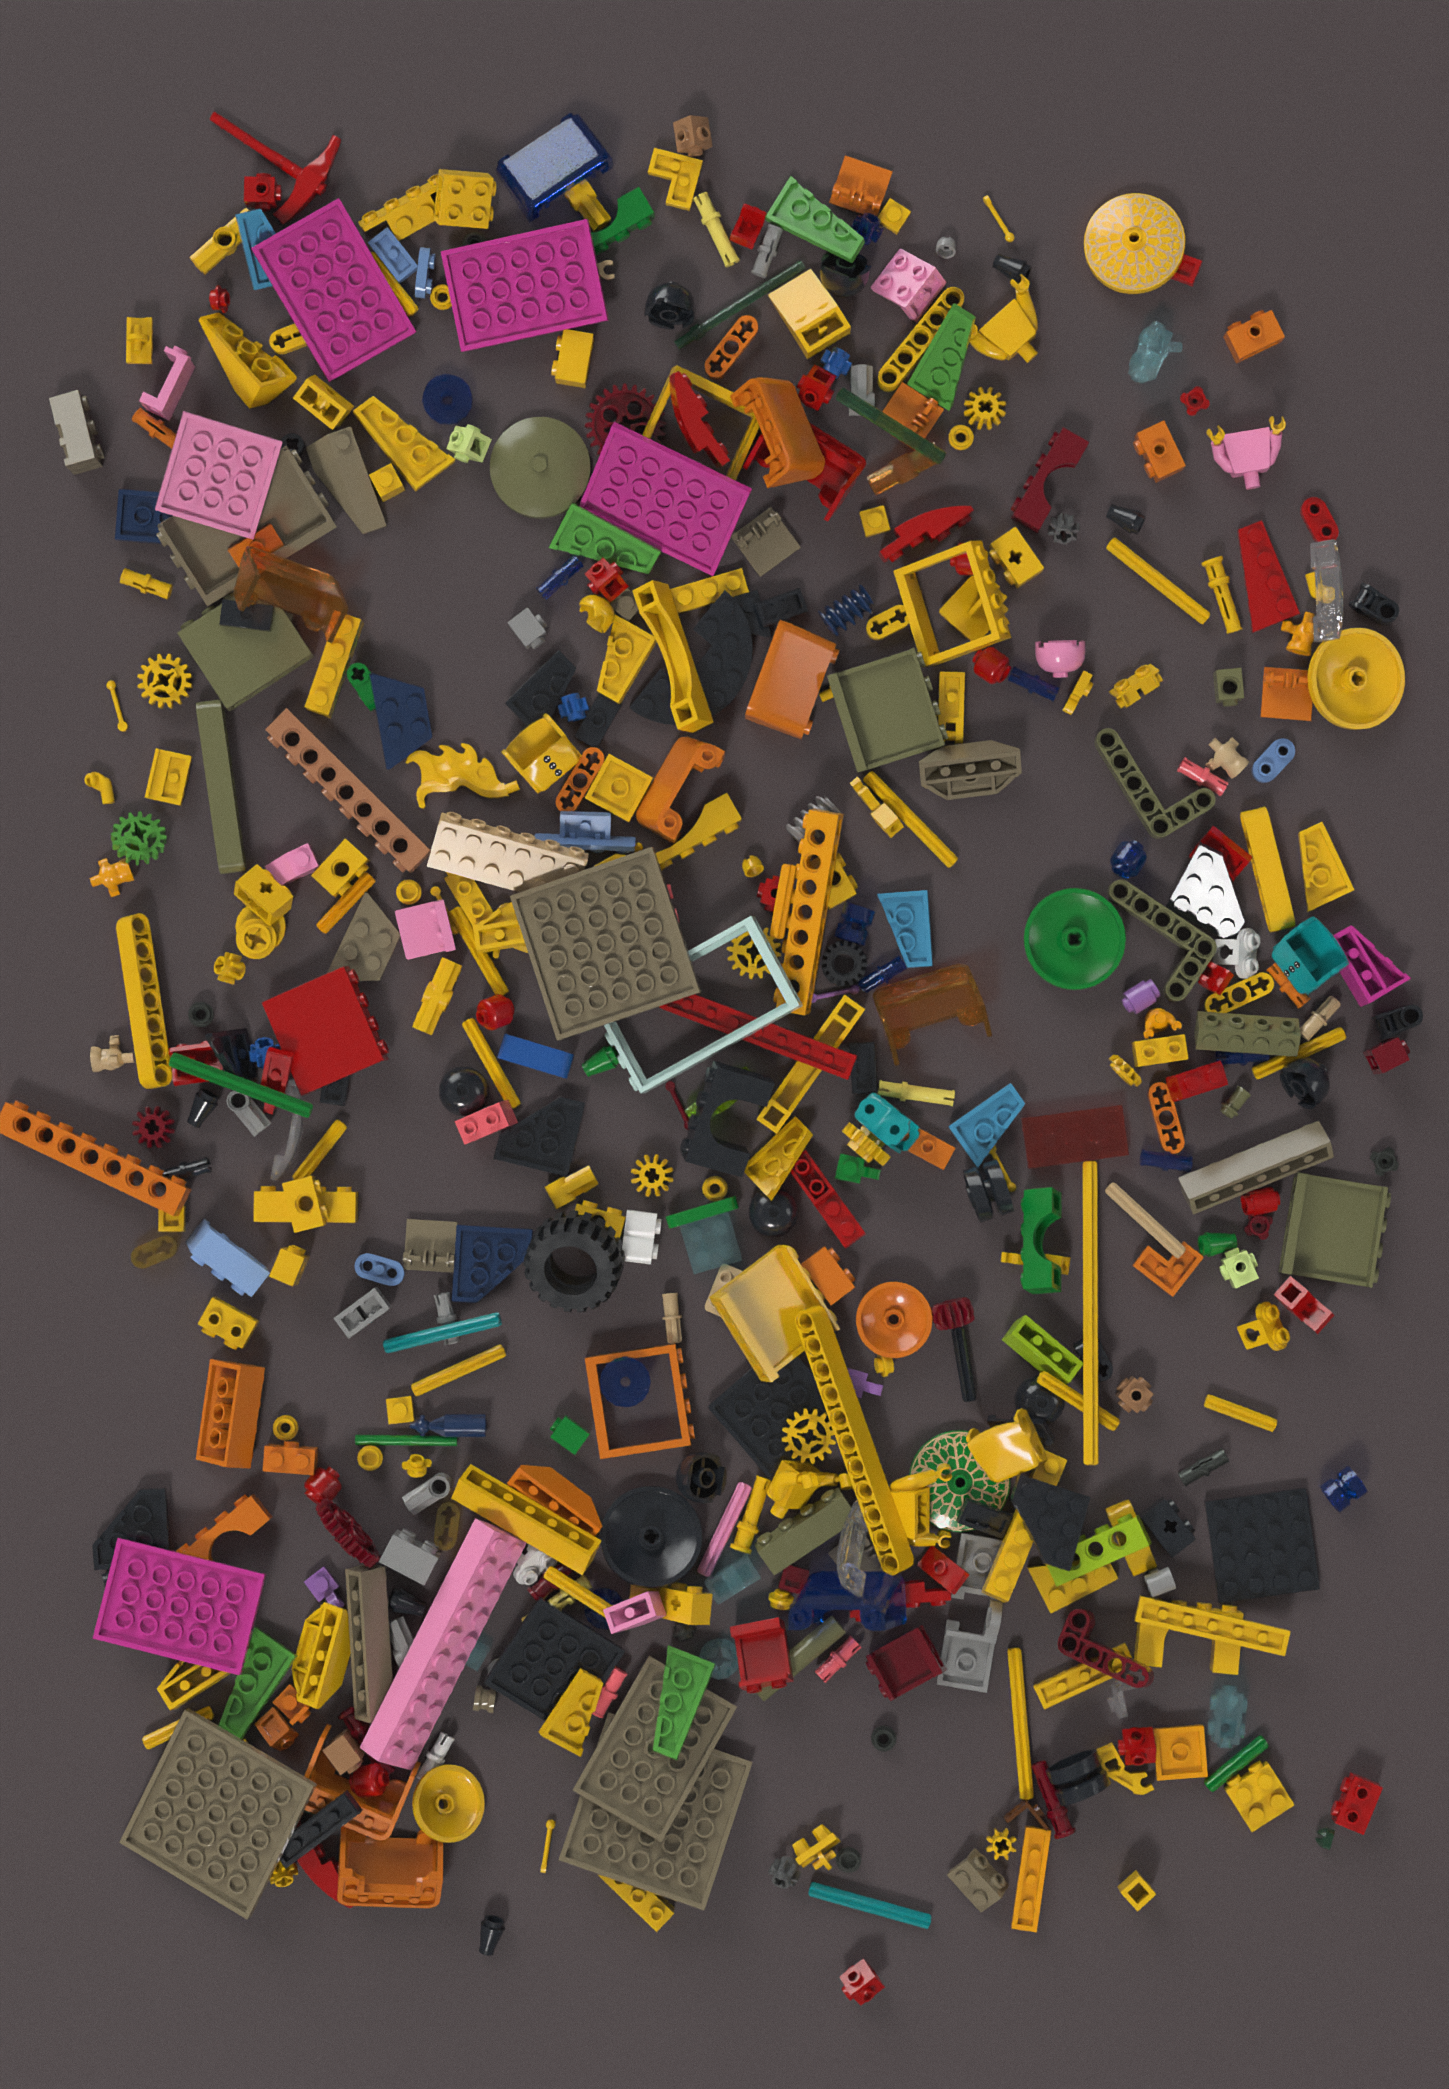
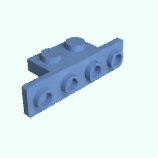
(589, 832)

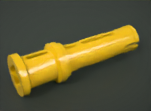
(1219, 583)
(748, 1526)

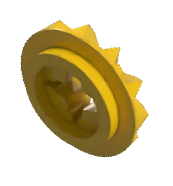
(245, 943)
(1124, 1071)

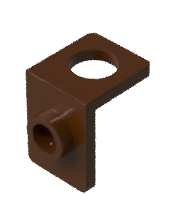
(1035, 1810)

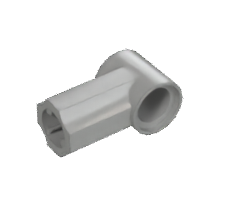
(862, 384)
(249, 1114)
(426, 1494)
(1159, 1581)
(400, 1638)

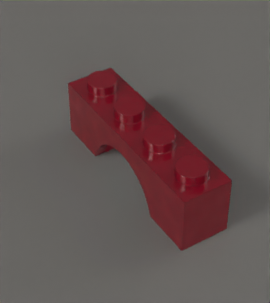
(1064, 453)

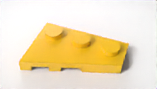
(1321, 867)

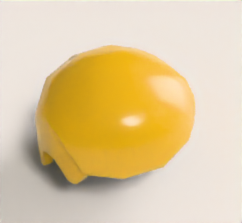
(599, 612)

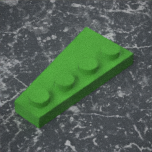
(807, 218)

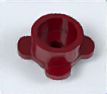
(1262, 1232)

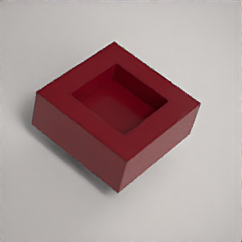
(793, 1579)

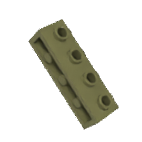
(1247, 1033)
(804, 1531)

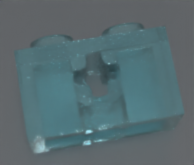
(732, 1579)

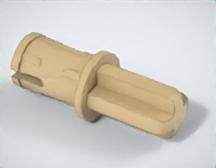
(1319, 1017)
(672, 1318)

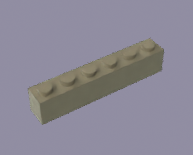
(1256, 1167)
(368, 1638)

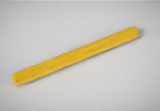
(1020, 1723)

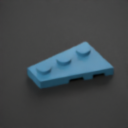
(253, 230)
(910, 922)
(986, 1123)

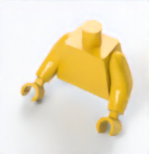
(1010, 328)
(797, 1482)
(913, 1505)

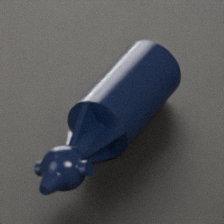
(453, 1425)

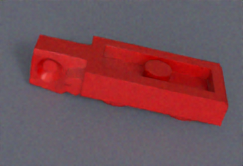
(276, 1072)

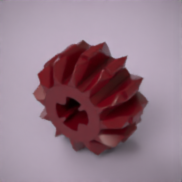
(160, 1121)
(952, 1313)

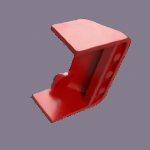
(839, 473)

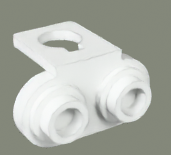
(1243, 952)
(532, 1565)

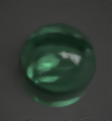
(1326, 1841)

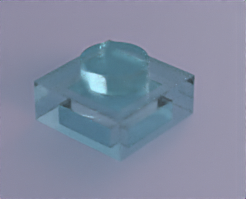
(477, 1656)

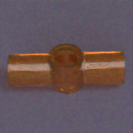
(899, 471)

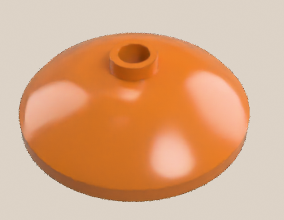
(899, 1338)

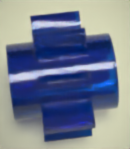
(868, 227)

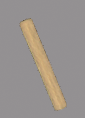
(1145, 1220)

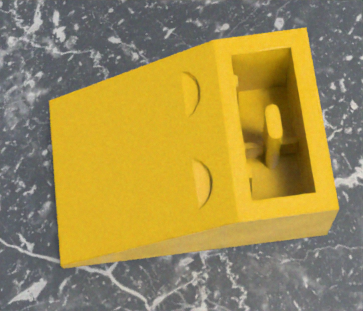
(810, 313)

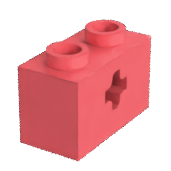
(486, 1122)

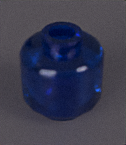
(1128, 859)

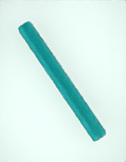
(442, 1332)
(869, 1905)

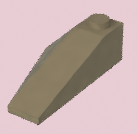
(343, 471)

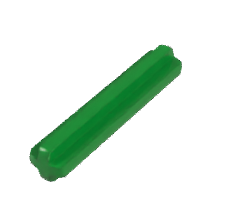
(1236, 1763)

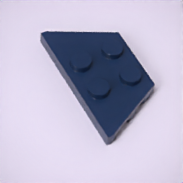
(400, 717)

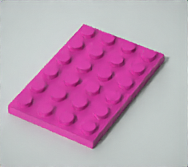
(524, 285)
(333, 290)
(665, 498)
(179, 1606)

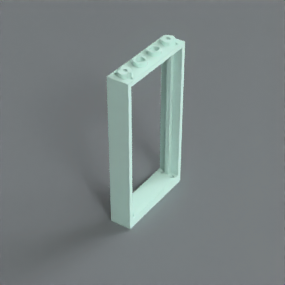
(626, 1057)

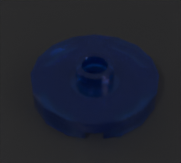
(444, 386)
(625, 1395)

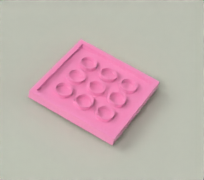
(218, 475)

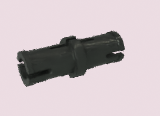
(1203, 1467)

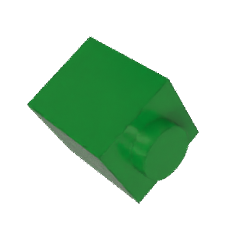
(569, 1434)

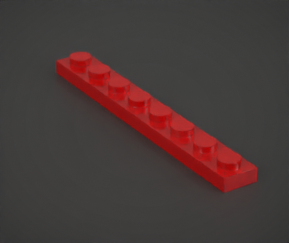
(770, 1037)

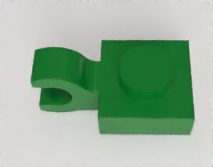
(852, 1168)

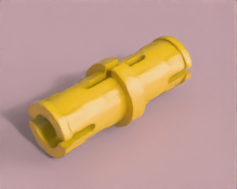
(146, 583)

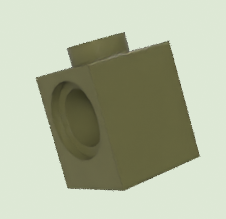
(1228, 675)

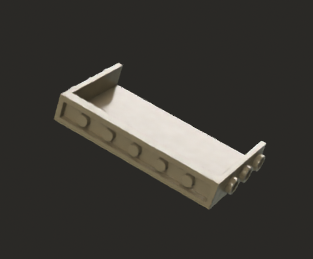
(289, 506)

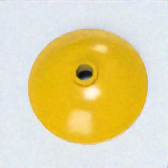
(461, 1798)

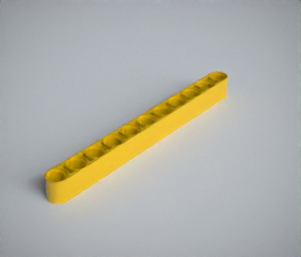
(854, 1440)

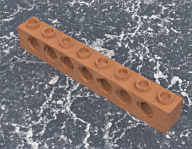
(288, 724)

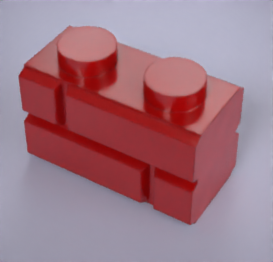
(1196, 1081)

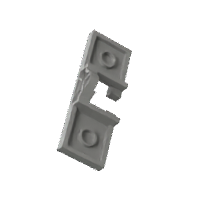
(965, 1653)

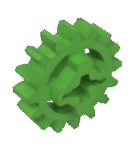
(145, 831)

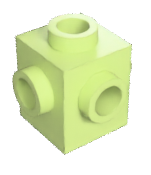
(468, 444)
(1245, 1274)

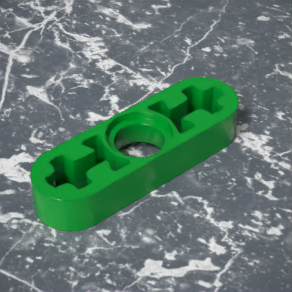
(702, 1212)

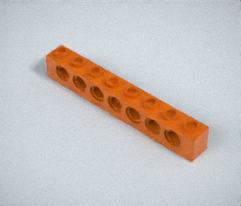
(170, 1202)

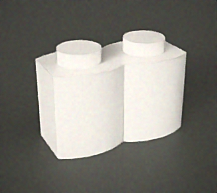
(640, 1235)

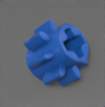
(836, 361)
(573, 707)
(259, 1050)

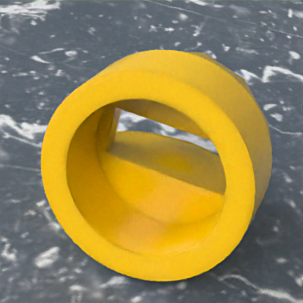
(752, 866)

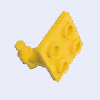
(966, 610)

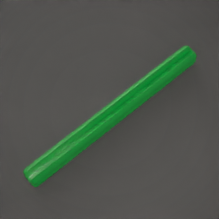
(240, 1085)

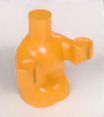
(1302, 635)
(112, 875)
(1159, 1020)

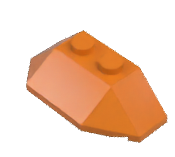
(558, 1495)

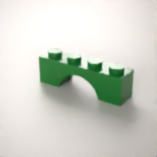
(632, 214)
(1040, 1210)

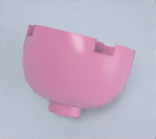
(1060, 656)

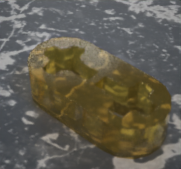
(152, 1246)
(453, 1526)

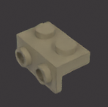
(978, 1880)

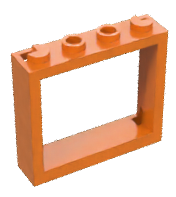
(683, 1405)

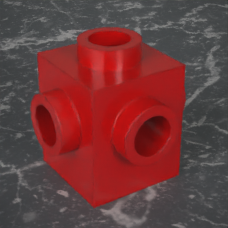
(261, 192)
(816, 387)
(606, 579)
(764, 893)
(1137, 1746)
(861, 1982)

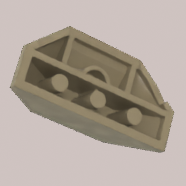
(970, 769)

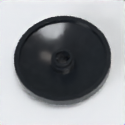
(657, 1514)

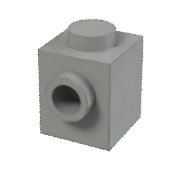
(528, 628)

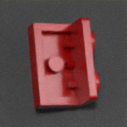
(1235, 856)
(200, 1052)

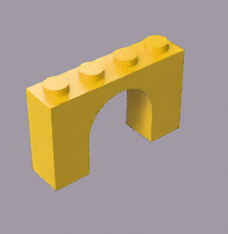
(1150, 1642)

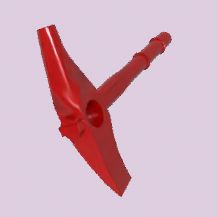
(309, 180)

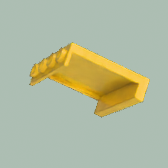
(763, 1306)

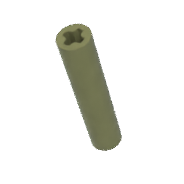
(809, 1649)

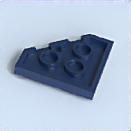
(485, 1258)

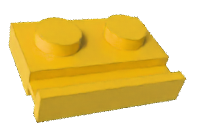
(168, 777)

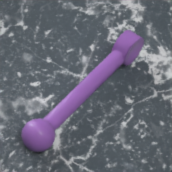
(854, 989)

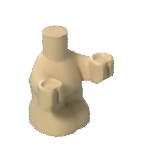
(1227, 757)
(109, 1058)

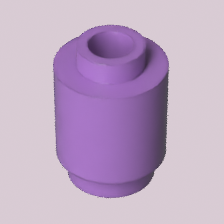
(1140, 996)

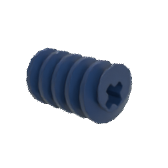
(847, 610)

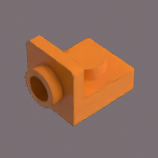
(290, 1706)
(276, 1730)

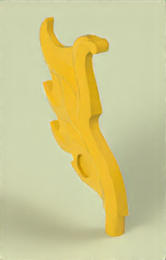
(455, 770)

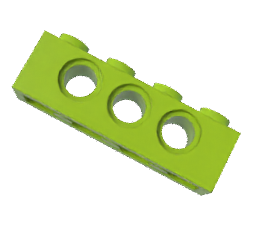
(1135, 1540)

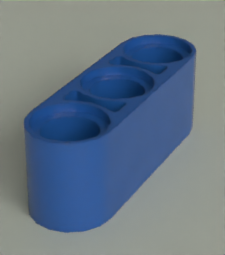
(535, 1056)

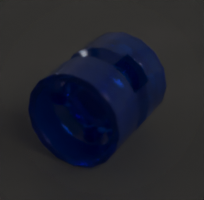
(858, 915)
(1343, 1489)

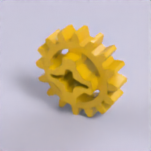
(155, 687)
(742, 950)
(866, 1144)
(793, 1431)

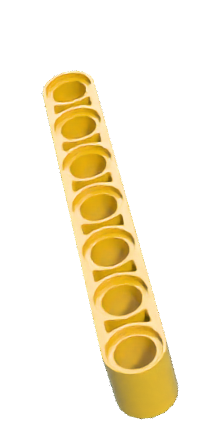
(144, 1001)

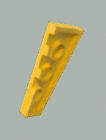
(402, 443)

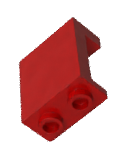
(762, 1655)

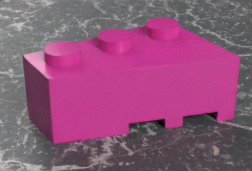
(1368, 971)

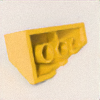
(250, 370)

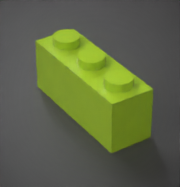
(1042, 1350)

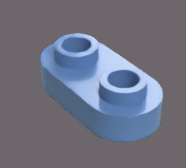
(425, 262)
(1273, 760)
(380, 1269)

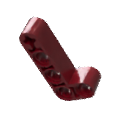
(1106, 1654)

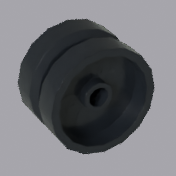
(984, 1192)
(1078, 1777)

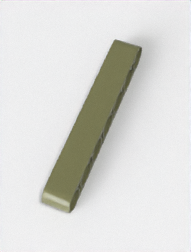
(221, 786)

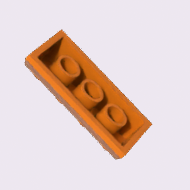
(230, 1414)

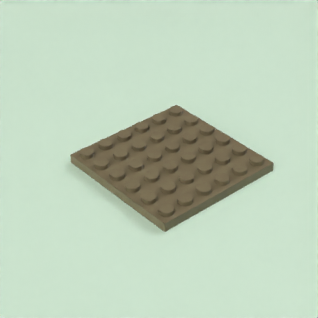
(605, 943)
(218, 1813)
(691, 1851)

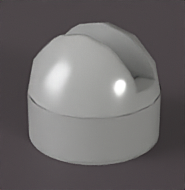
(943, 252)

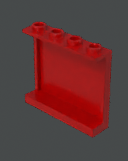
(326, 1029)

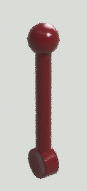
(670, 1086)

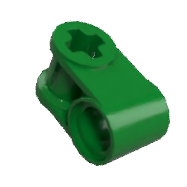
(362, 687)

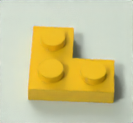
(682, 172)

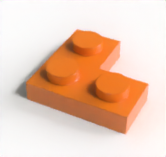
(1168, 1274)

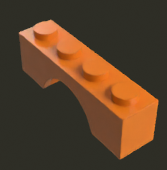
(246, 1517)

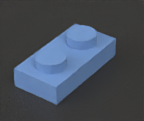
(393, 255)

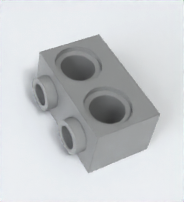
(362, 1312)

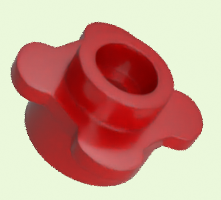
(219, 299)
(1196, 393)

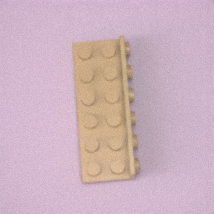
(500, 855)

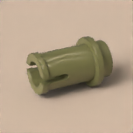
(1234, 1102)

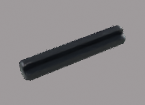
(963, 1364)

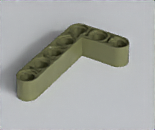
(1145, 792)
(1170, 932)

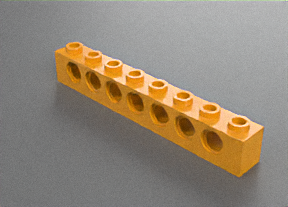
(810, 951)

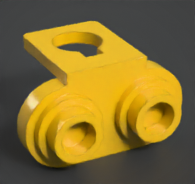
(1269, 1327)

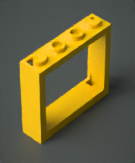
(719, 394)
(918, 615)

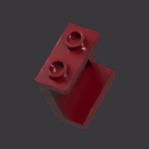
(905, 1663)

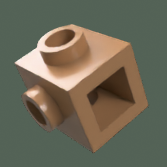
(692, 135)
(1125, 1390)

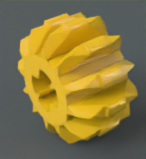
(985, 417)
(659, 1170)

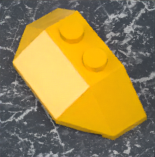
(321, 1655)

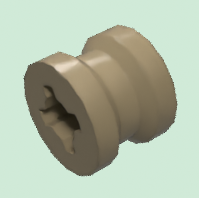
(484, 1699)

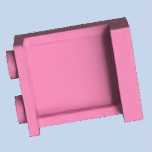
(173, 387)

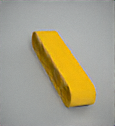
(913, 349)
(1267, 869)

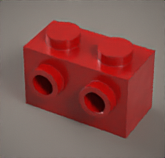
(1356, 1803)

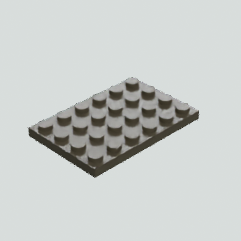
(635, 1780)

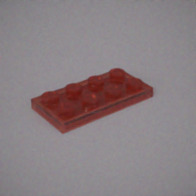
(1074, 1136)

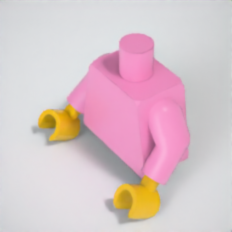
(1247, 451)

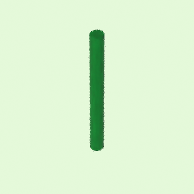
(410, 1440)

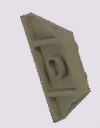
(367, 942)

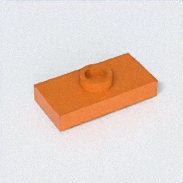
(264, 539)
(931, 1149)

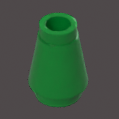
(601, 1061)
(1216, 1243)

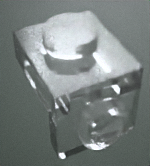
(1117, 1701)

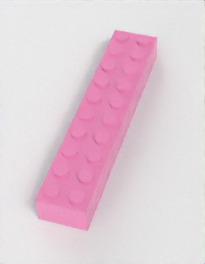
(443, 1645)

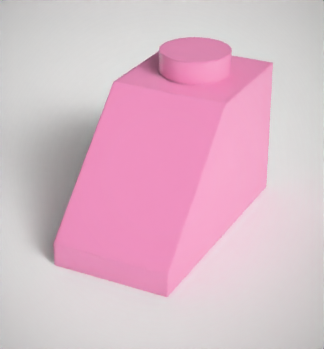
(294, 865)
(635, 1612)

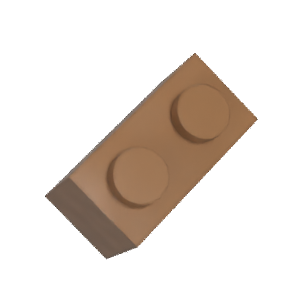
(344, 1752)

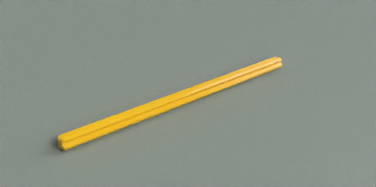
(1090, 1314)

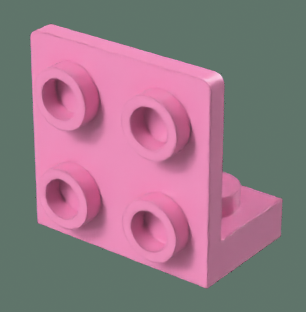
(909, 284)
(425, 929)

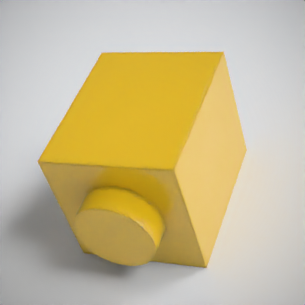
(387, 482)
(1136, 1890)

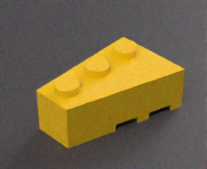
(187, 1682)

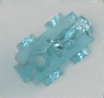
(1152, 348)
(1228, 1709)

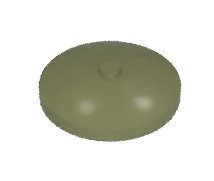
(540, 467)

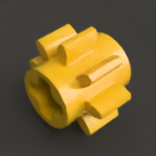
(229, 968)
(1003, 1851)
(283, 1876)

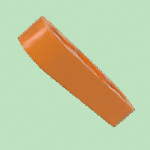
(748, 337)
(595, 767)
(1163, 1138)

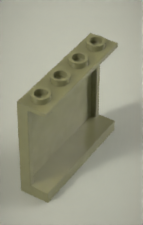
(240, 659)
(887, 710)
(1334, 1230)

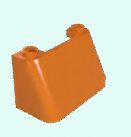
(785, 429)
(790, 680)
(654, 808)
(389, 1871)

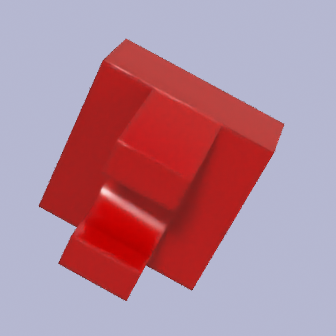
(1215, 978)

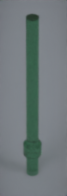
(698, 331)

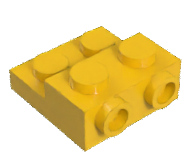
(1258, 1795)

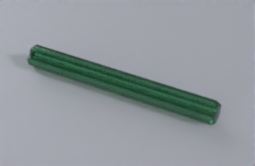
(891, 426)

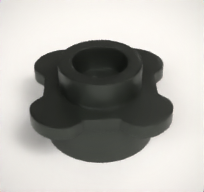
(1387, 1154)

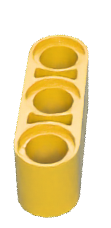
(1140, 1560)

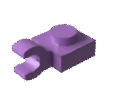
(860, 1384)
(323, 1585)

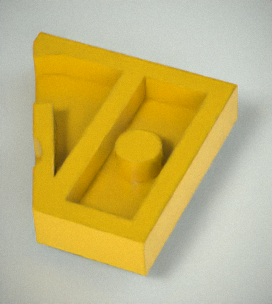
(498, 931)

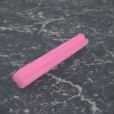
(724, 1529)

